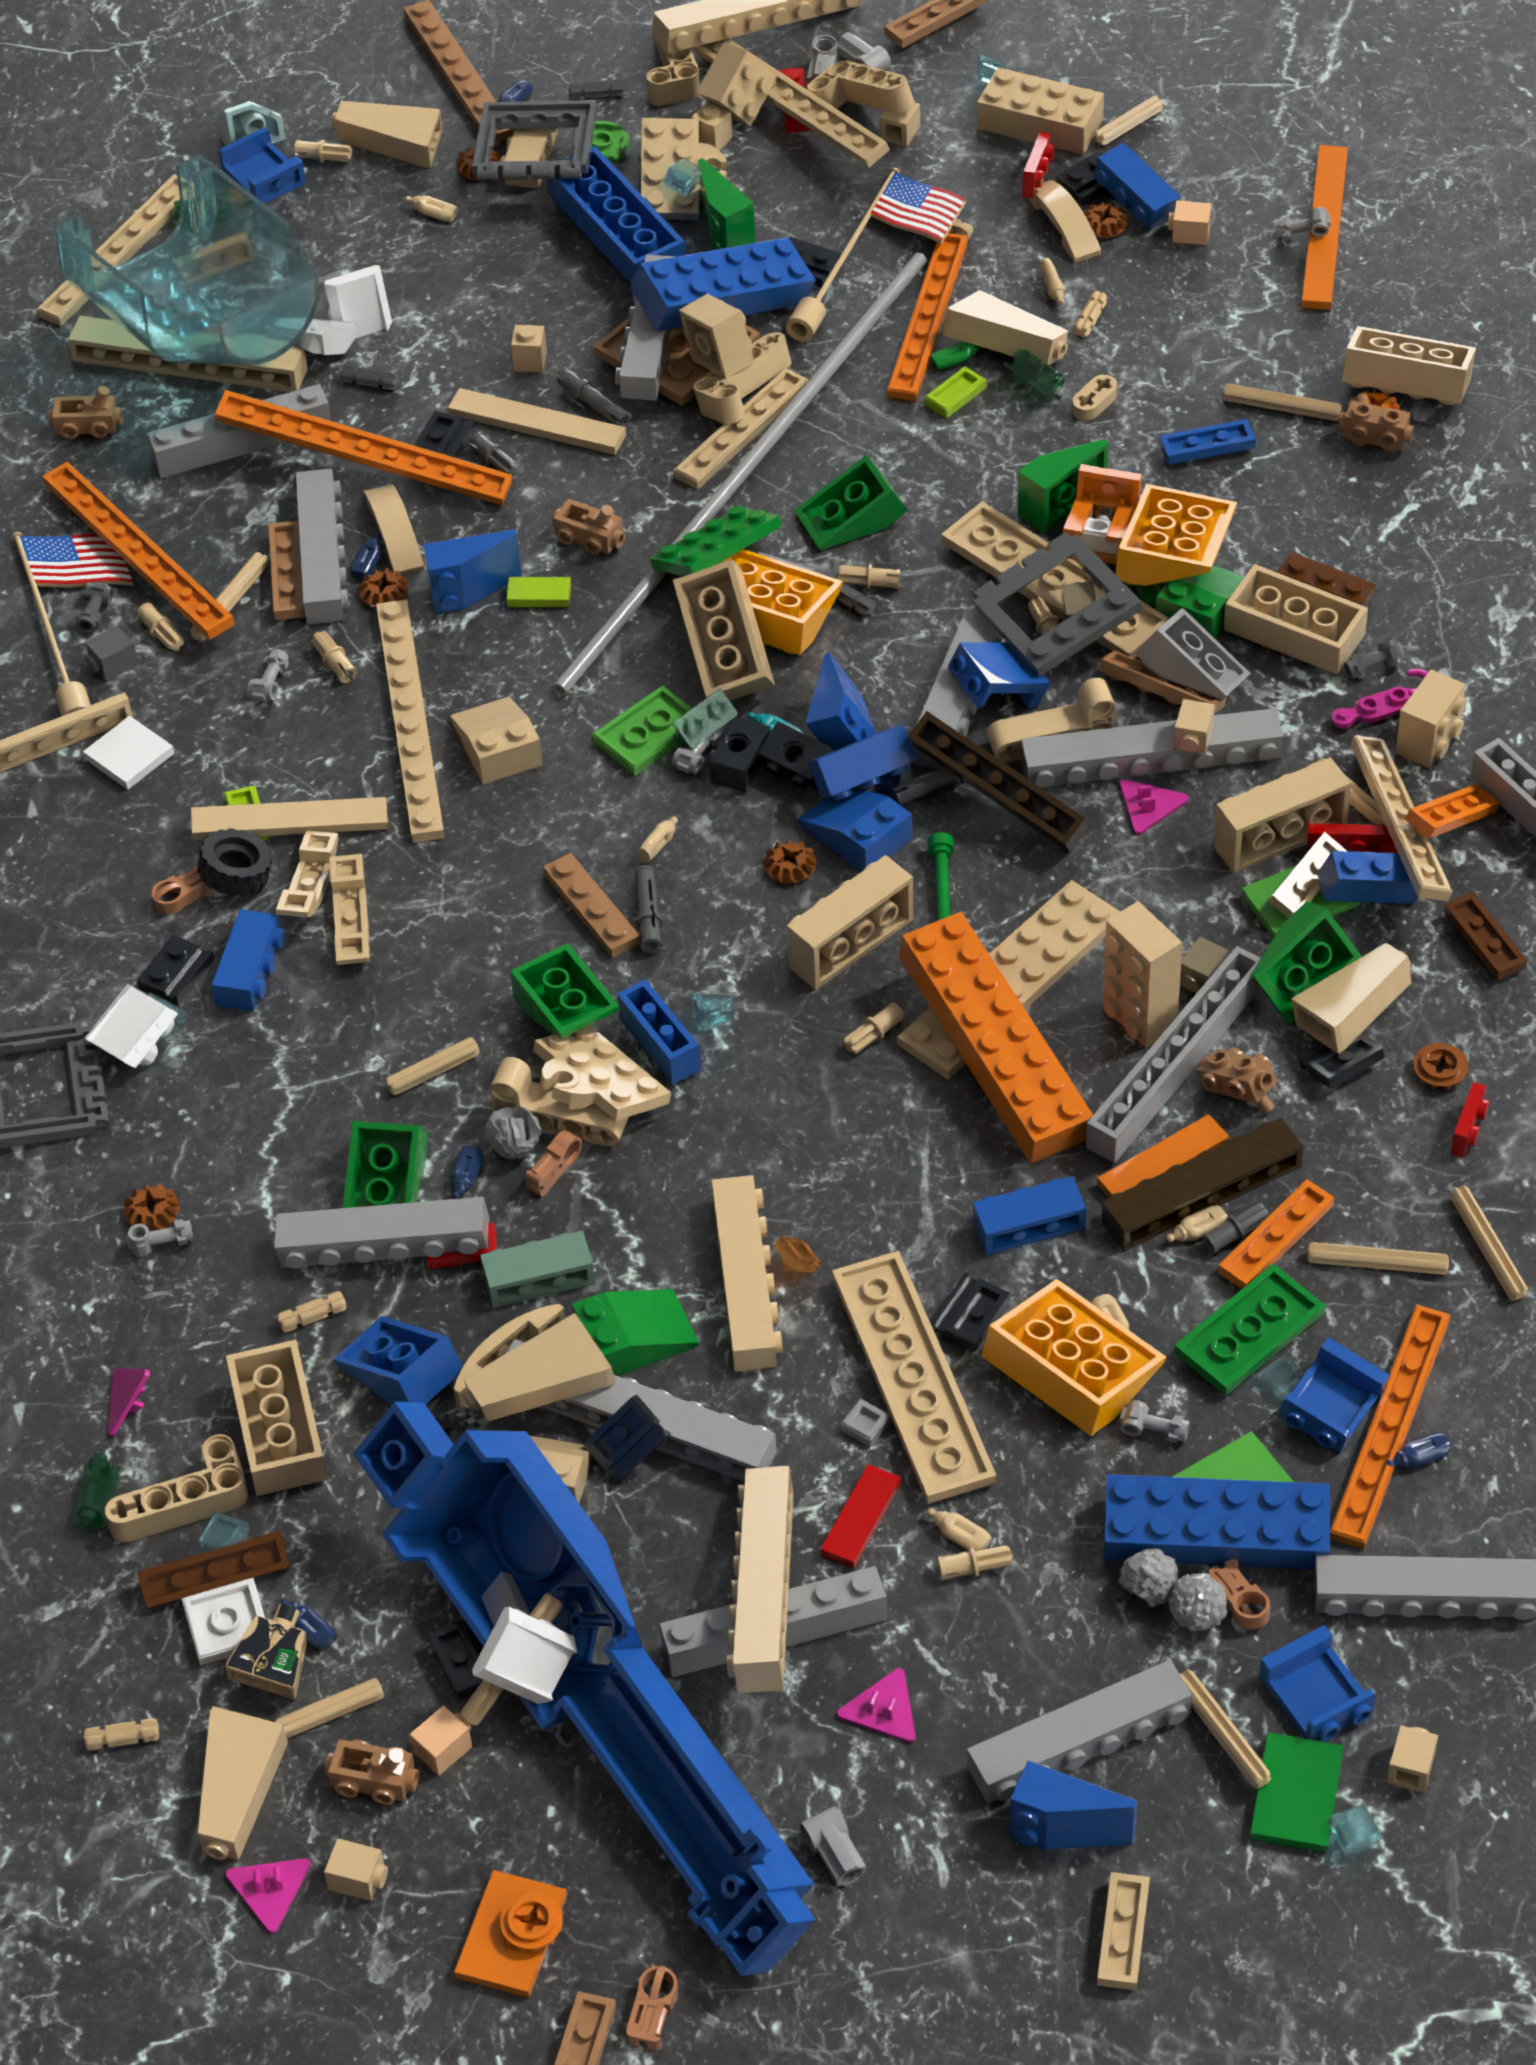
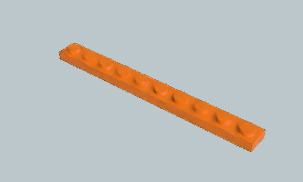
(363, 447)
(139, 551)

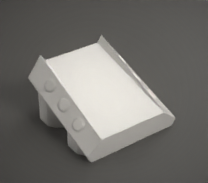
(359, 299)
(329, 336)
(132, 1027)
(525, 1655)

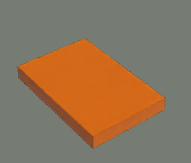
(486, 1953)

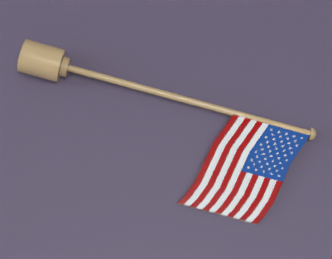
(901, 205)
(68, 563)

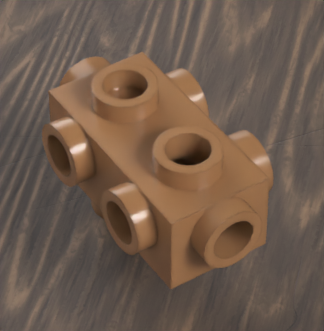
(86, 415)
(1375, 425)
(589, 527)
(1239, 1076)
(372, 1771)

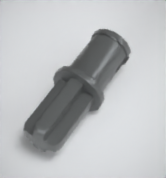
(493, 453)
(1235, 1227)

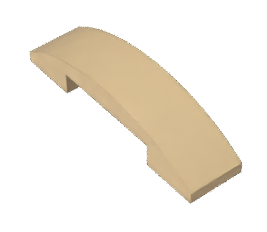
(1068, 219)
(395, 529)
(310, 875)
(350, 909)
(498, 1343)

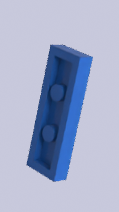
(1207, 441)

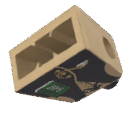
(270, 1654)

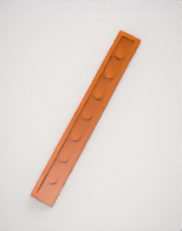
(1323, 250)
(927, 318)
(1389, 1427)

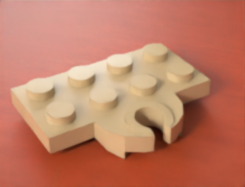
(663, 144)
(594, 1071)

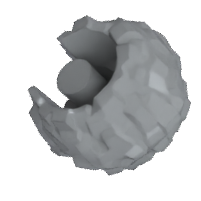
(513, 1131)
(1149, 1576)
(1198, 1602)

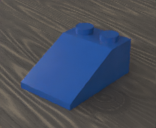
(470, 568)
(837, 708)
(860, 826)
(400, 1361)
(1068, 1812)

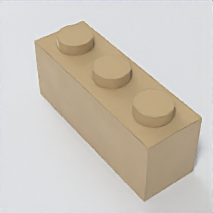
(529, 145)

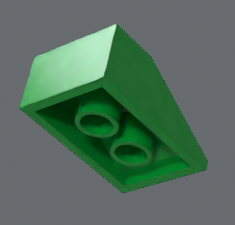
(725, 210)
(1050, 483)
(851, 506)
(1200, 597)
(1301, 955)
(561, 992)
(384, 1164)
(636, 1326)

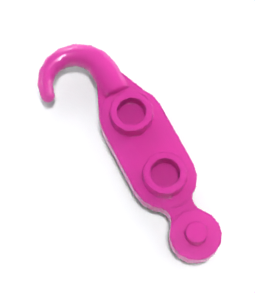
(1376, 706)

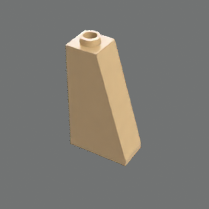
(390, 130)
(1004, 328)
(1353, 997)
(540, 1372)
(236, 1778)

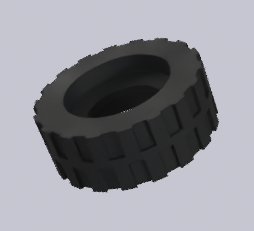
(235, 844)

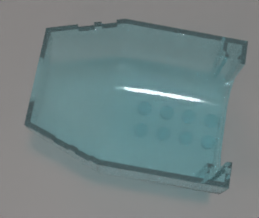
(216, 289)

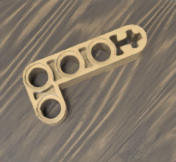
(675, 80)
(863, 86)
(721, 397)
(1092, 712)
(515, 1088)
(134, 1513)

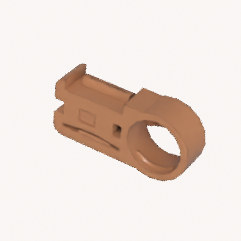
(187, 885)
(551, 1166)
(1240, 1593)
(650, 2011)

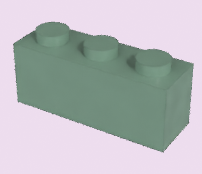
(537, 1269)

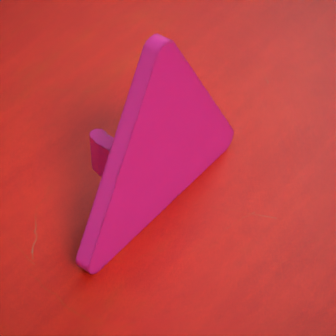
(1149, 804)
(125, 1389)
(883, 1708)
(269, 1888)

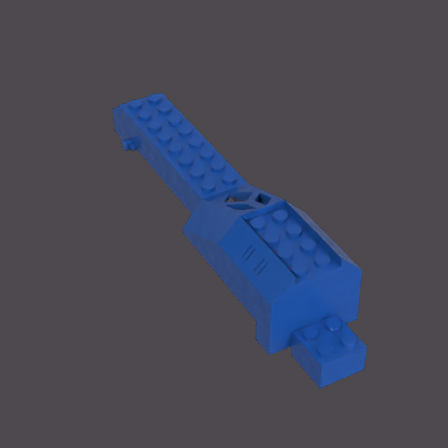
(503, 1508)

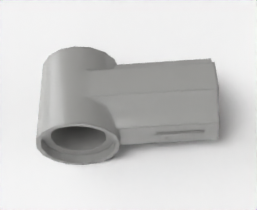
(859, 52)
(823, 55)
(829, 1837)

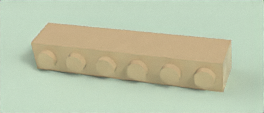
(744, 1273)

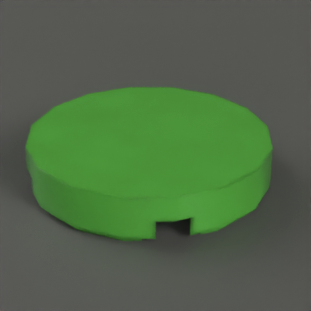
(611, 140)

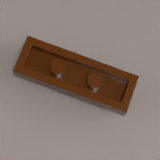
(1327, 579)
(1485, 936)

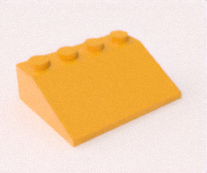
(1172, 536)
(786, 600)
(1071, 1356)

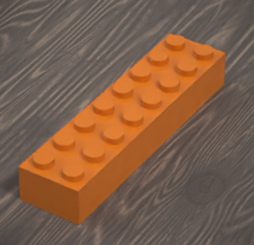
(996, 1037)

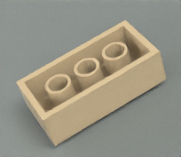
(1027, 104)
(1408, 365)
(1295, 619)
(723, 631)
(1277, 814)
(850, 922)
(1141, 973)
(276, 1417)

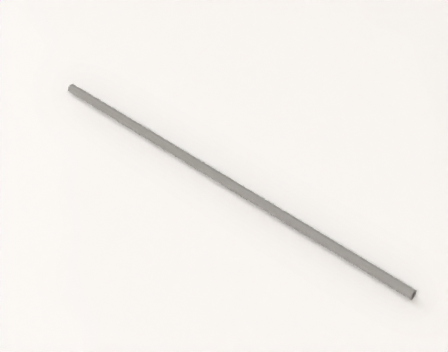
(743, 469)

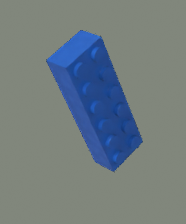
(615, 216)
(744, 276)
(1217, 1520)

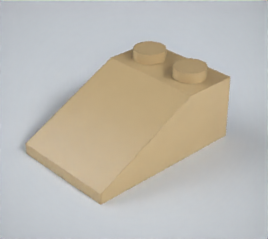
(498, 739)

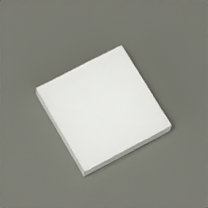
(128, 752)
(221, 1618)

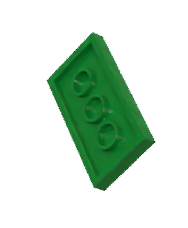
(715, 541)
(1249, 1329)

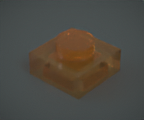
(797, 1255)

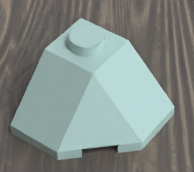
(246, 119)

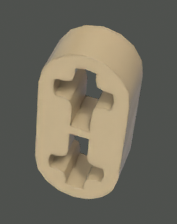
(1098, 400)

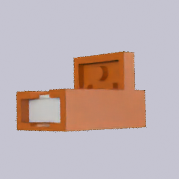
(1103, 509)

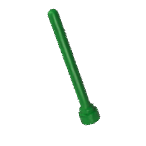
(940, 849)

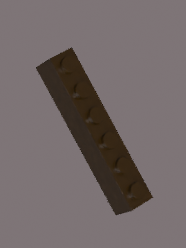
(998, 781)
(1202, 1182)

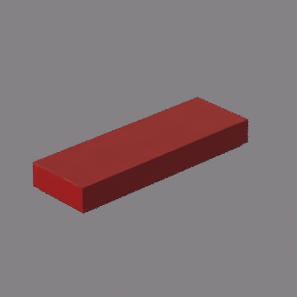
(860, 1516)

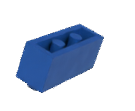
(1136, 186)
(862, 762)
(1365, 878)
(247, 960)
(659, 1031)
(1029, 1215)

